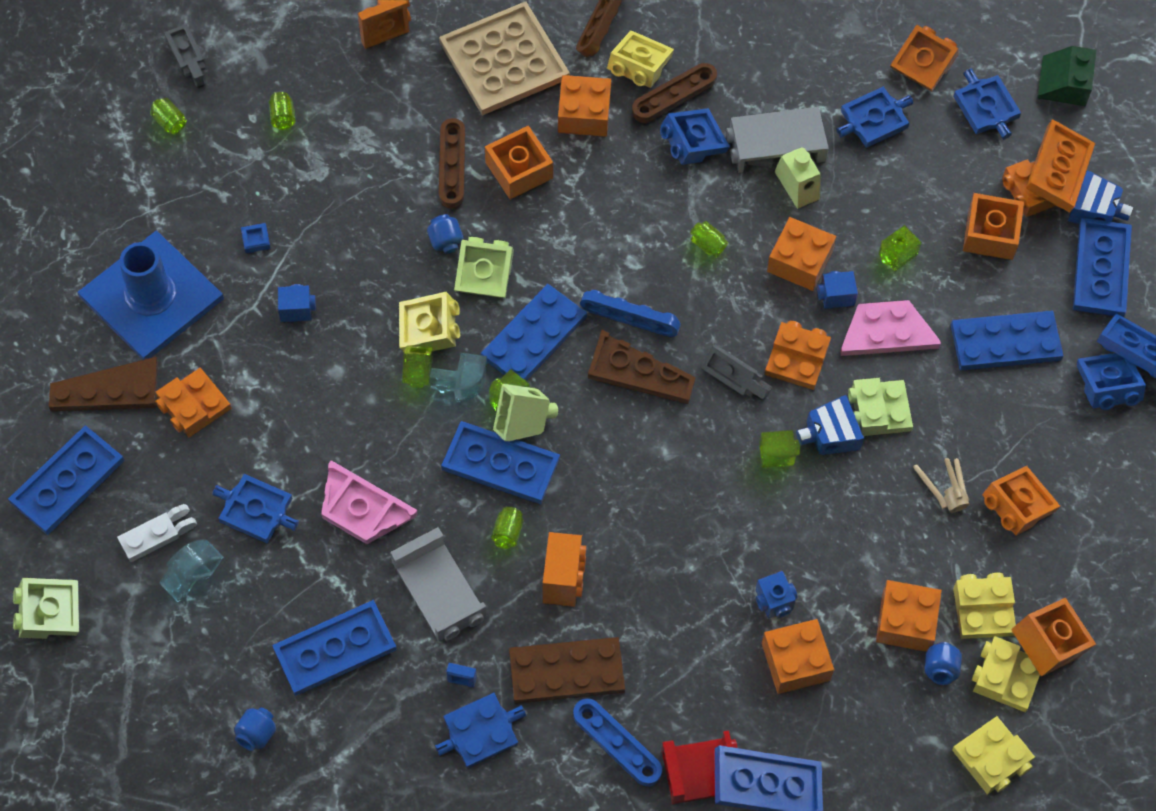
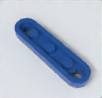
(631, 314)
(617, 742)

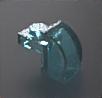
(465, 382)
(188, 565)

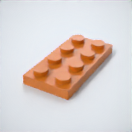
(1060, 166)

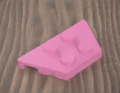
(888, 328)
(361, 506)

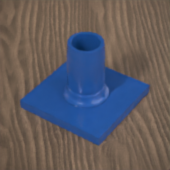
(150, 295)

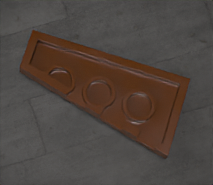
(628, 368)
(113, 388)

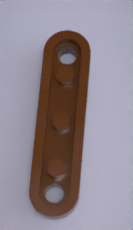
(597, 27)
(674, 92)
(452, 163)

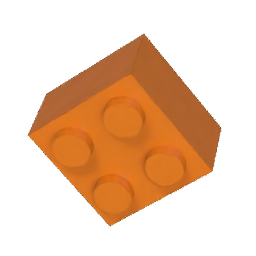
(584, 105)
(519, 162)
(993, 226)
(801, 253)
(564, 569)
(908, 615)
(1053, 636)
(797, 656)

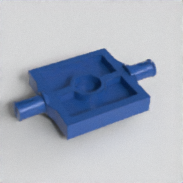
(987, 104)
(875, 116)
(255, 508)
(480, 730)

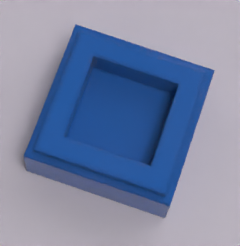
(255, 238)
(461, 675)

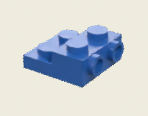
(693, 135)
(1111, 381)

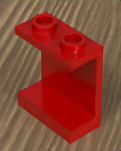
(692, 768)

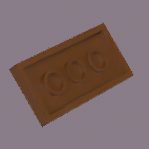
(566, 670)

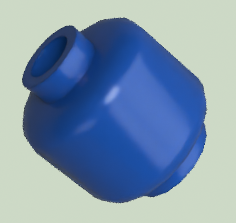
(445, 233)
(943, 663)
(255, 729)

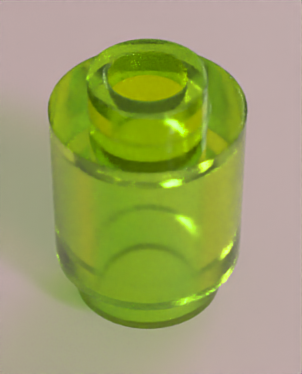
(281, 111)
(167, 115)
(708, 238)
(507, 527)

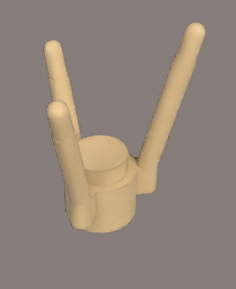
(955, 496)

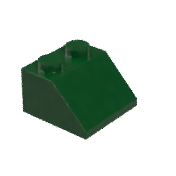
(1067, 75)

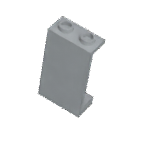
(776, 135)
(437, 585)

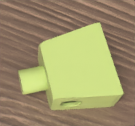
(799, 177)
(522, 412)

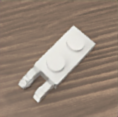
(156, 533)

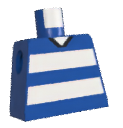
(1099, 201)
(832, 428)

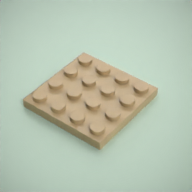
(504, 58)

